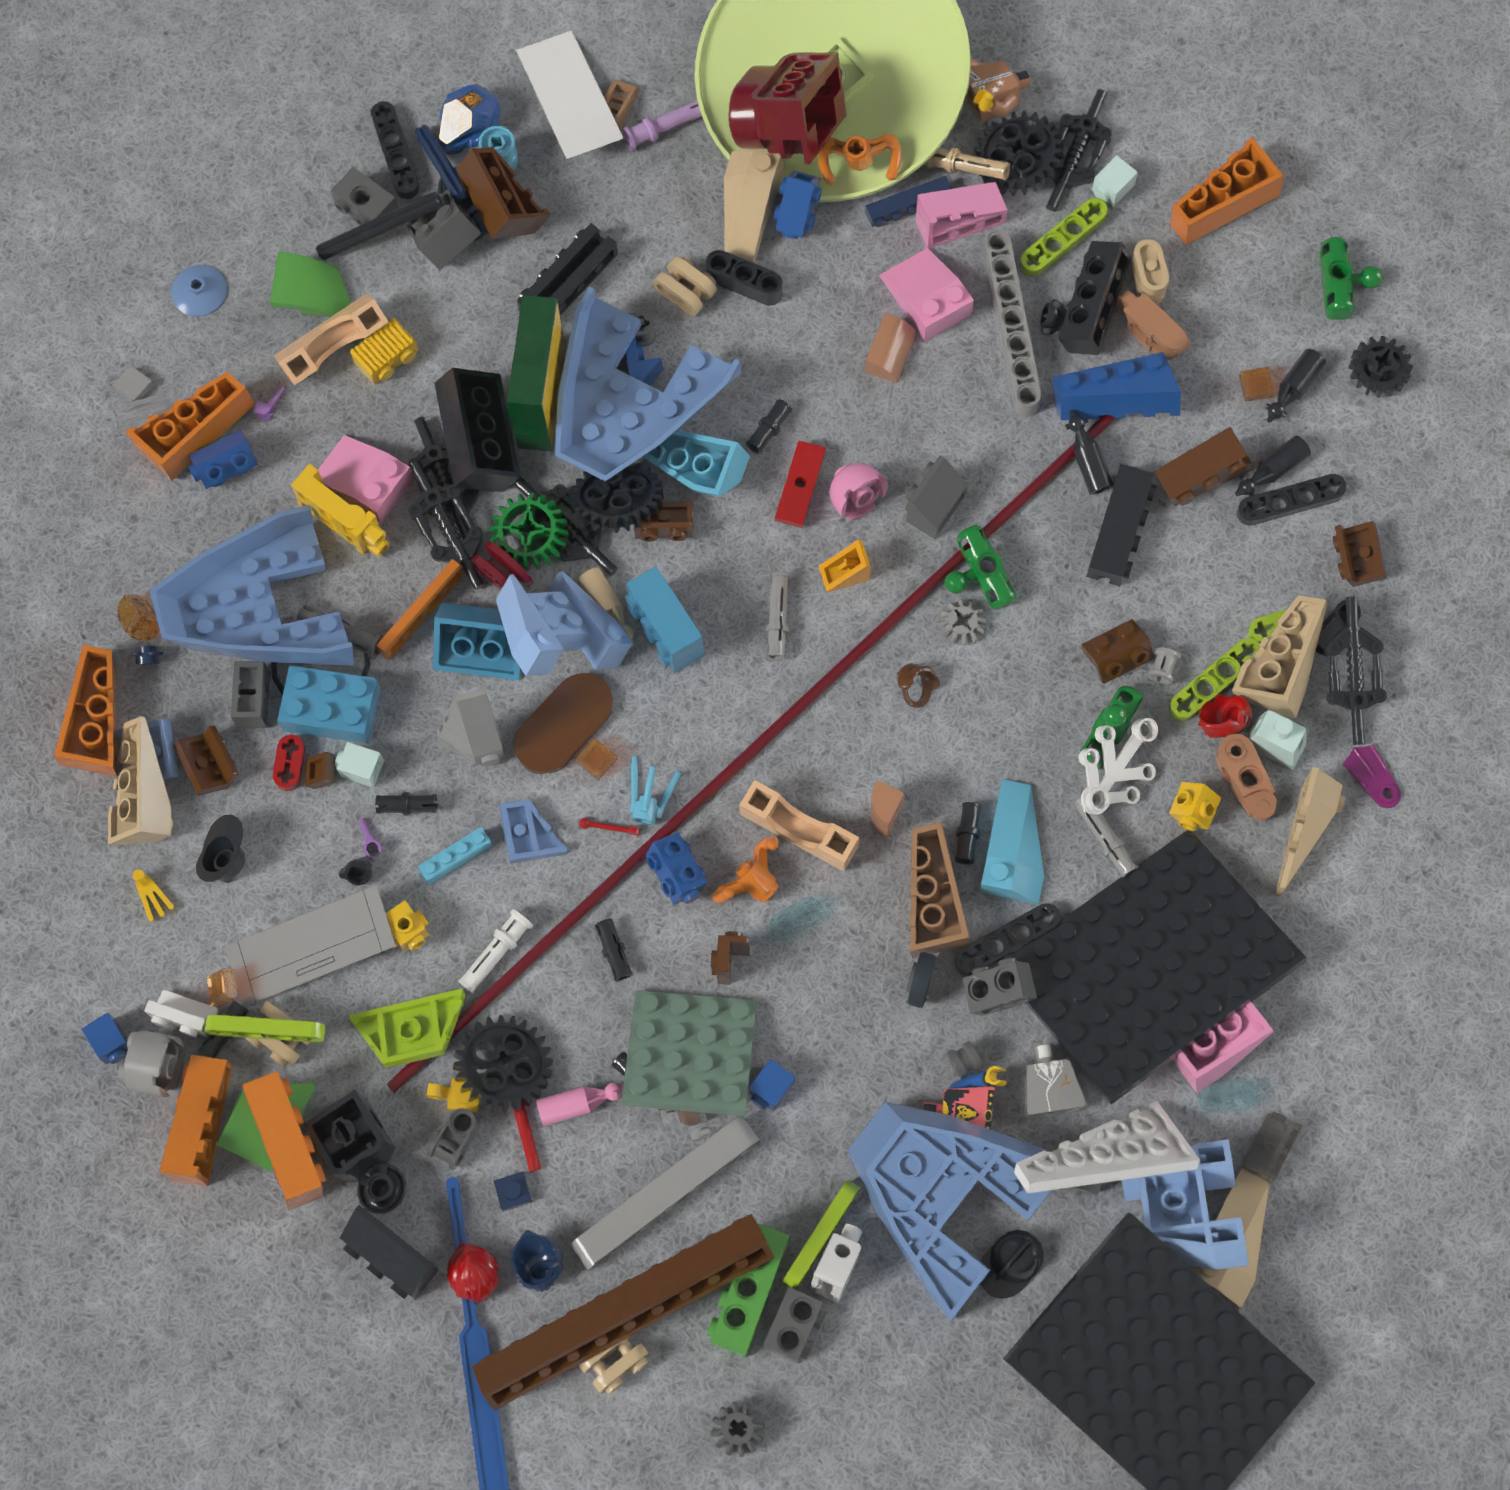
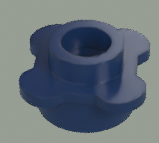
(147, 655)

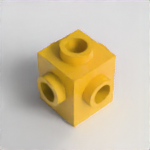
(1194, 806)
(415, 922)

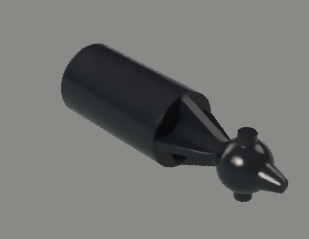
(1296, 382)
(1089, 456)
(1275, 465)

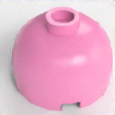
(856, 489)

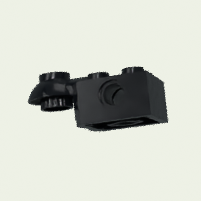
(358, 1151)

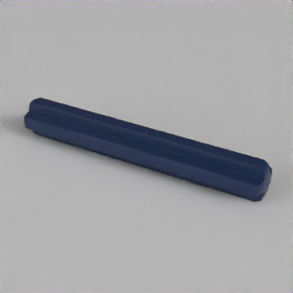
(441, 163)

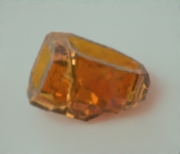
(137, 618)

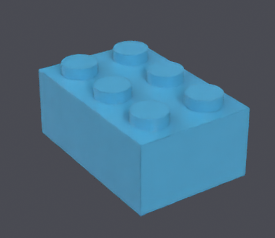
(664, 620)
(329, 704)

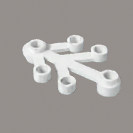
(1115, 766)

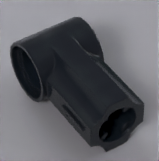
(1332, 626)

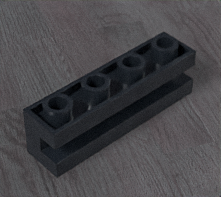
(574, 268)
(1121, 523)

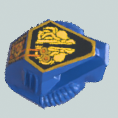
(466, 116)

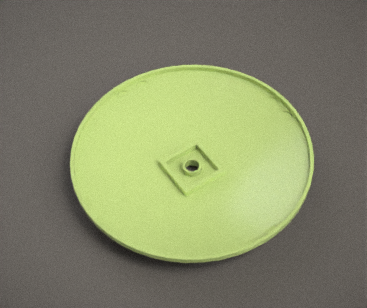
(898, 63)

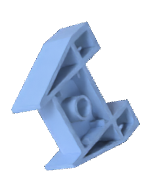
(555, 621)
(1178, 1210)

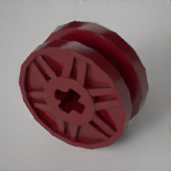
(500, 567)

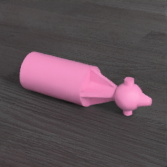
(575, 1102)

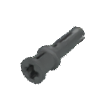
(355, 634)

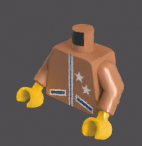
(994, 89)

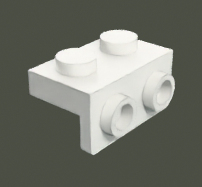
(180, 1012)

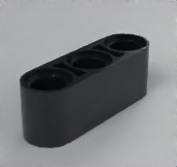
(752, 288)

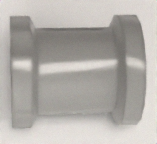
(1164, 665)

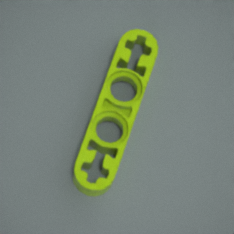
(1061, 235)
(1214, 678)
(265, 1028)
(821, 1234)

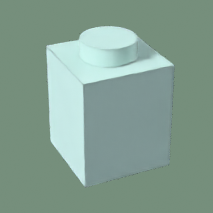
(1114, 181)
(359, 764)

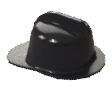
(221, 852)
(1012, 1263)

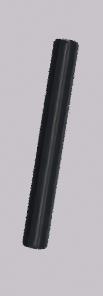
(379, 225)

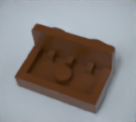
(672, 522)
(1359, 554)
(1118, 650)
(207, 761)
(729, 944)

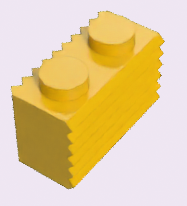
(384, 351)

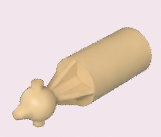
(599, 589)

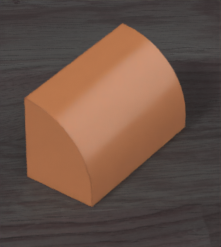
(890, 348)
(885, 808)

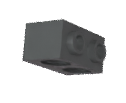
(250, 694)
(1000, 994)
(786, 1322)

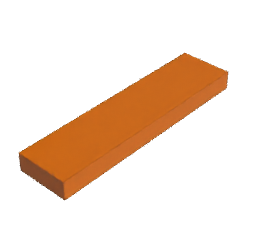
(420, 610)

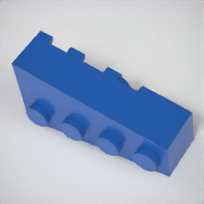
(1119, 389)

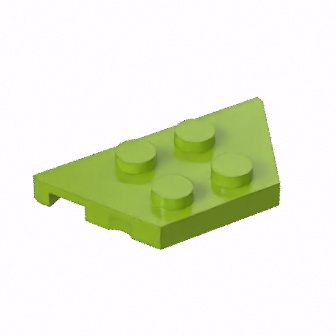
(411, 1028)

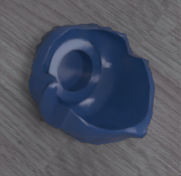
(536, 1261)

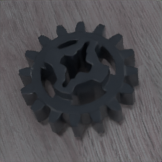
(1394, 371)

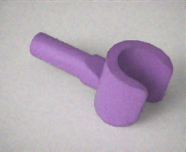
(266, 410)
(368, 837)

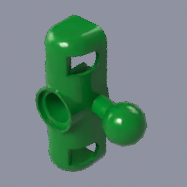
(1338, 264)
(981, 550)
(1115, 715)

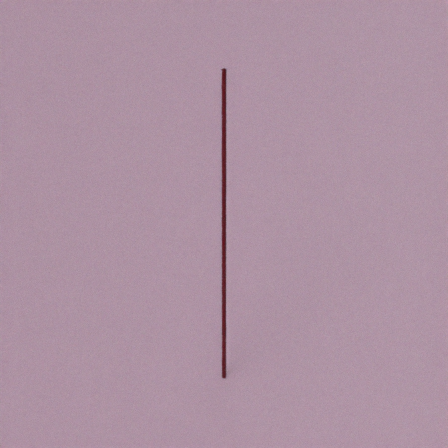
(749, 753)

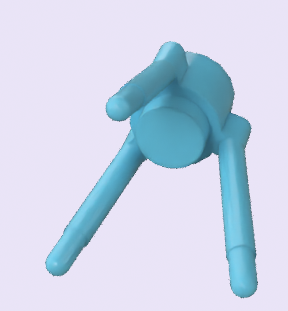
(645, 809)

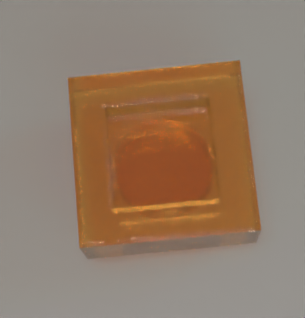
(1256, 384)
(596, 759)
(222, 987)

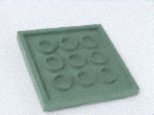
(689, 1053)

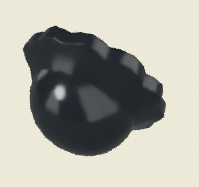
(1055, 317)
(357, 871)

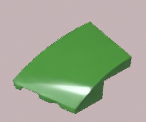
(308, 286)
(241, 1132)

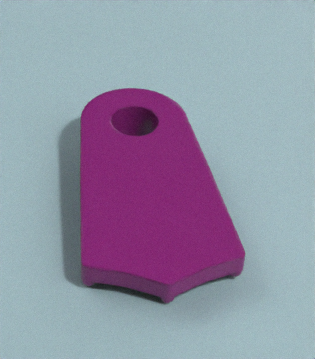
(1372, 775)

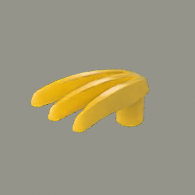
(147, 887)

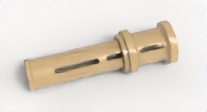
(954, 160)

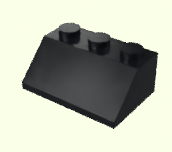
(387, 1254)

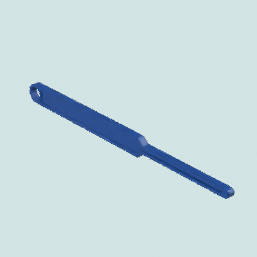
(474, 1347)

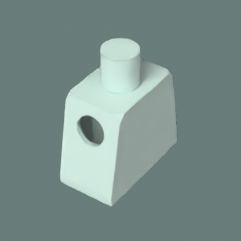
(1278, 738)

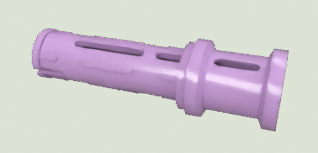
(651, 128)

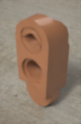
(1152, 325)
(1257, 799)

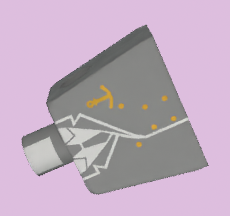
(1051, 1086)

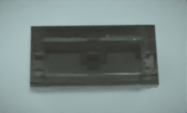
(1271, 1146)

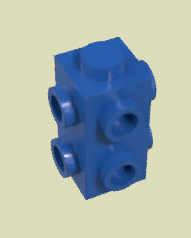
(795, 212)
(222, 460)
(676, 869)

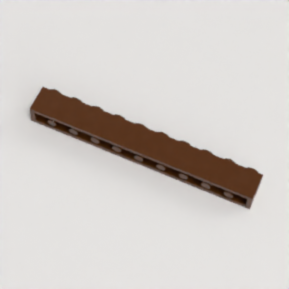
(622, 1312)

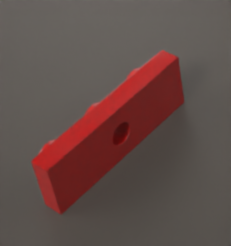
(805, 470)

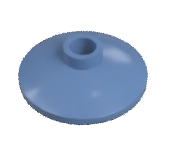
(202, 300)

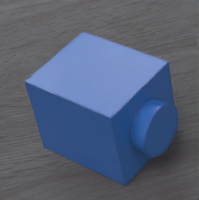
(106, 1039)
(771, 1086)

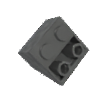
(444, 231)
(935, 498)

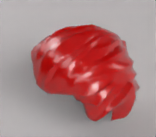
(1225, 716)
(472, 1272)

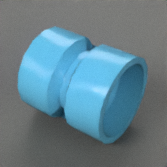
(502, 141)

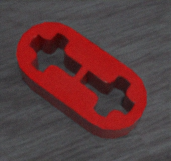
(296, 763)

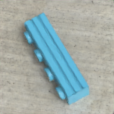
(455, 856)

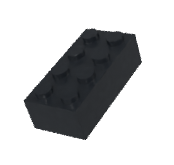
(477, 430)

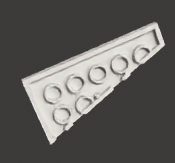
(1115, 1151)

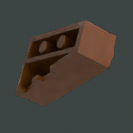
(498, 196)
(1204, 468)

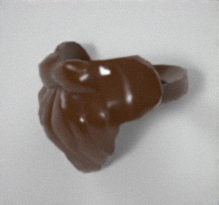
(928, 681)

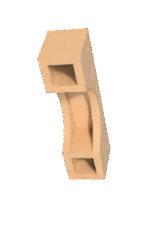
(347, 325)
(778, 816)

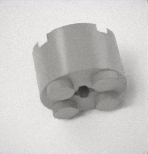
(152, 1063)

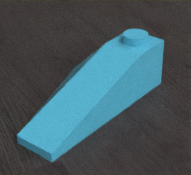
(701, 462)
(1014, 853)

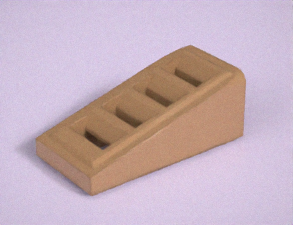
(621, 111)

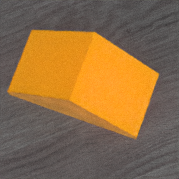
(846, 568)

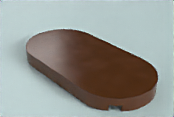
(563, 723)

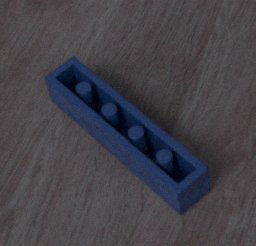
(902, 203)

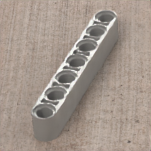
(1012, 310)
(665, 1193)

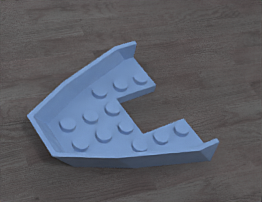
(611, 417)
(226, 600)
(920, 1172)

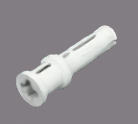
(504, 940)

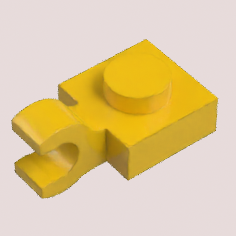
(453, 1095)

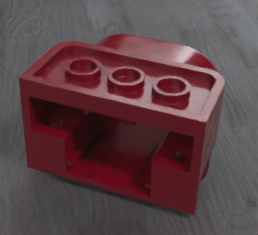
(789, 105)

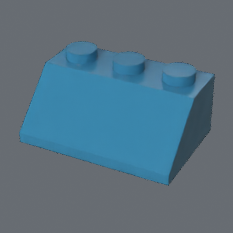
(472, 642)

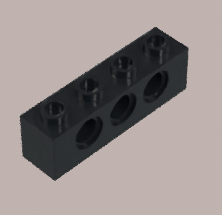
(1094, 297)

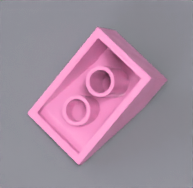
(928, 293)
(365, 476)
(1223, 1047)

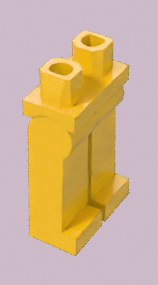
(337, 514)

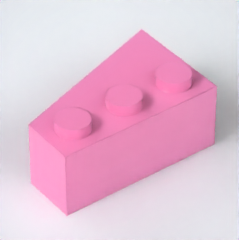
(959, 212)

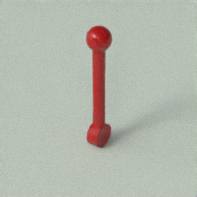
(585, 823)

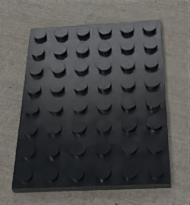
(1154, 965)
(1158, 1366)

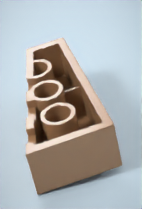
(936, 905)

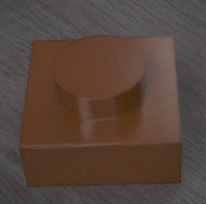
(320, 770)

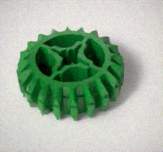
(529, 507)

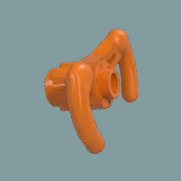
(859, 154)
(752, 876)

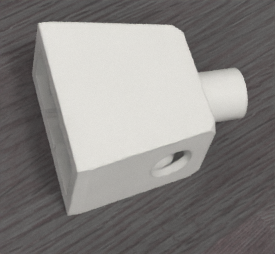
(833, 1270)

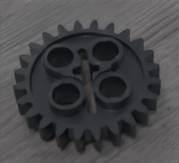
(1021, 151)
(619, 501)
(512, 1088)

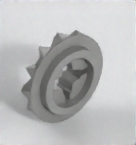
(959, 634)

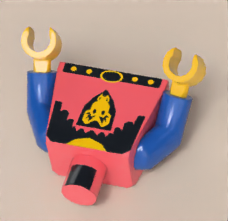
(970, 1098)

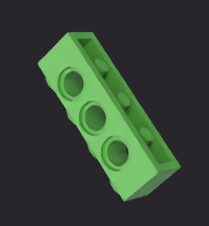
(740, 1338)

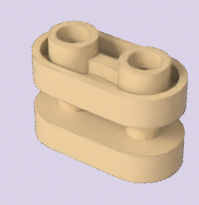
(1149, 270)
(684, 271)
(281, 1052)
(610, 1378)

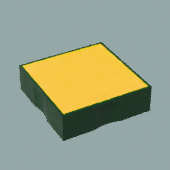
(536, 373)

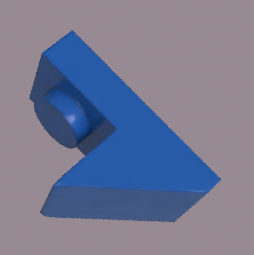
(642, 369)

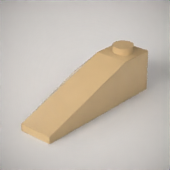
(748, 199)
(1282, 666)
(142, 801)
(1315, 809)
(1248, 1202)

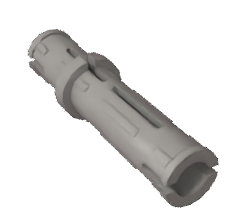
(777, 625)
(1109, 841)

